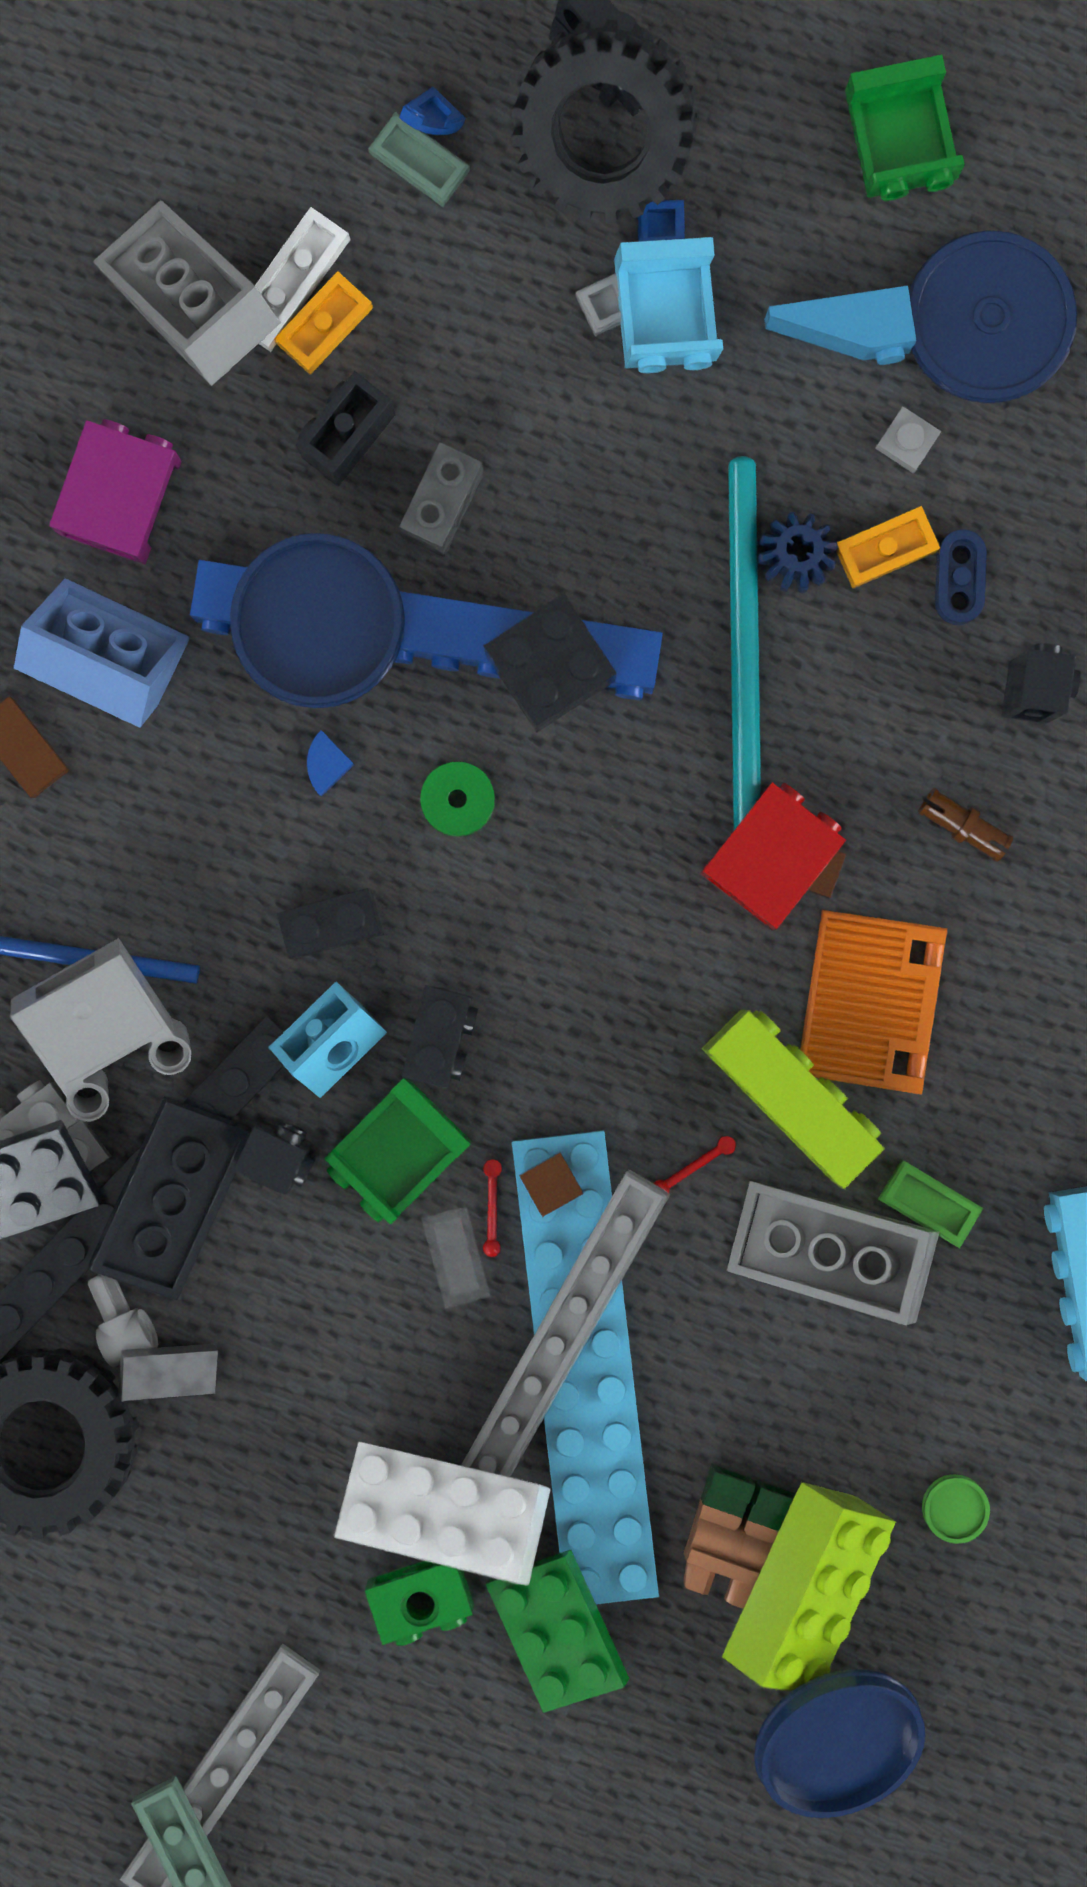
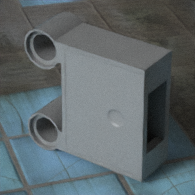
(94, 1018)

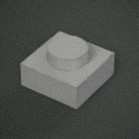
(908, 439)

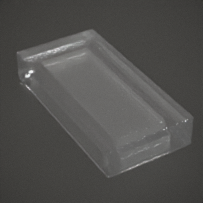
(456, 1256)

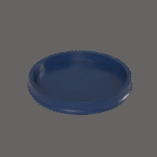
(992, 316)
(317, 620)
(839, 1743)

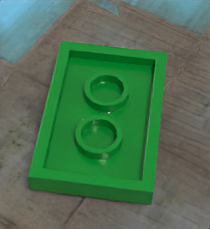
(559, 1633)

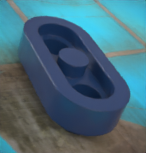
(962, 579)

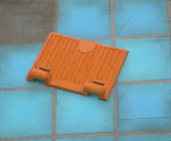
(871, 1000)

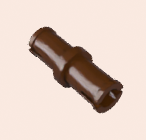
(965, 825)

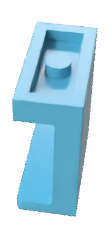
(667, 304)

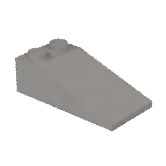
(188, 292)
(834, 1253)

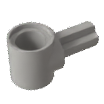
(122, 1327)

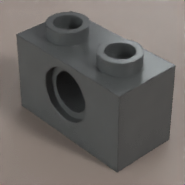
(441, 499)

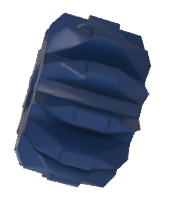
(788, 565)

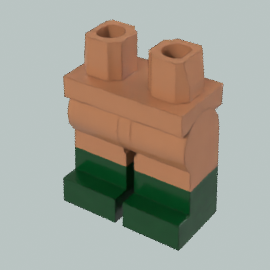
(722, 1544)

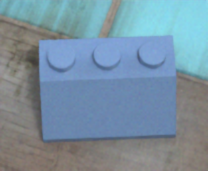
(99, 652)

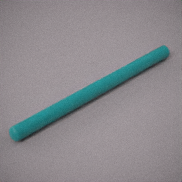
(744, 636)

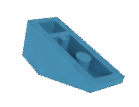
(856, 324)

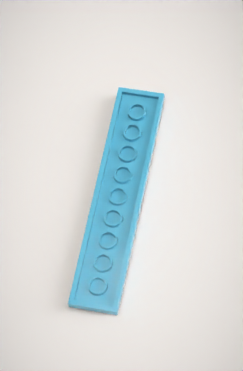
(594, 1415)

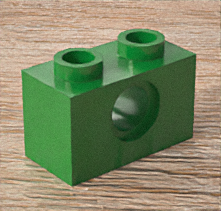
(399, 1619)

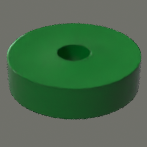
(452, 778)

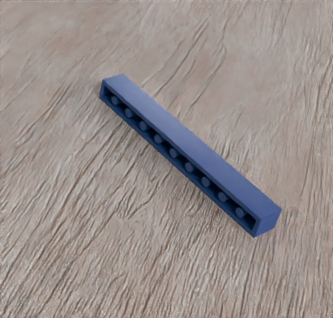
(451, 631)

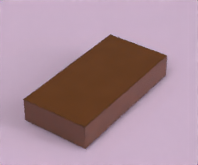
(27, 751)

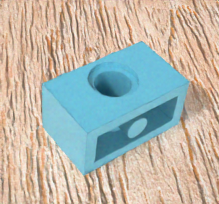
(327, 1040)

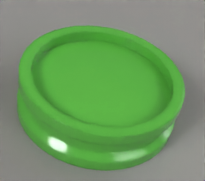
(956, 1508)

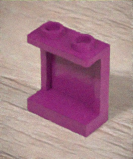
(114, 489)

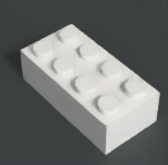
(443, 1513)

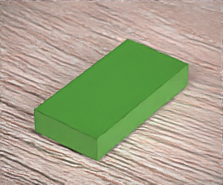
(930, 1203)

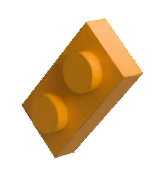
(323, 322)
(887, 547)

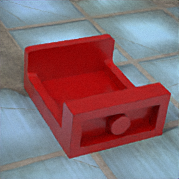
(774, 855)

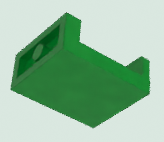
(903, 128)
(396, 1151)

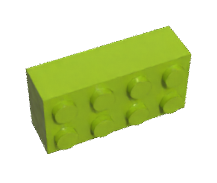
(797, 1102)
(808, 1588)

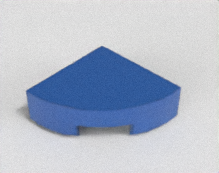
(432, 114)
(326, 763)

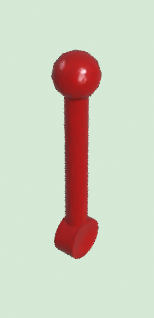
(725, 1145)
(491, 1246)

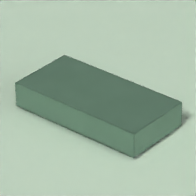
(419, 159)

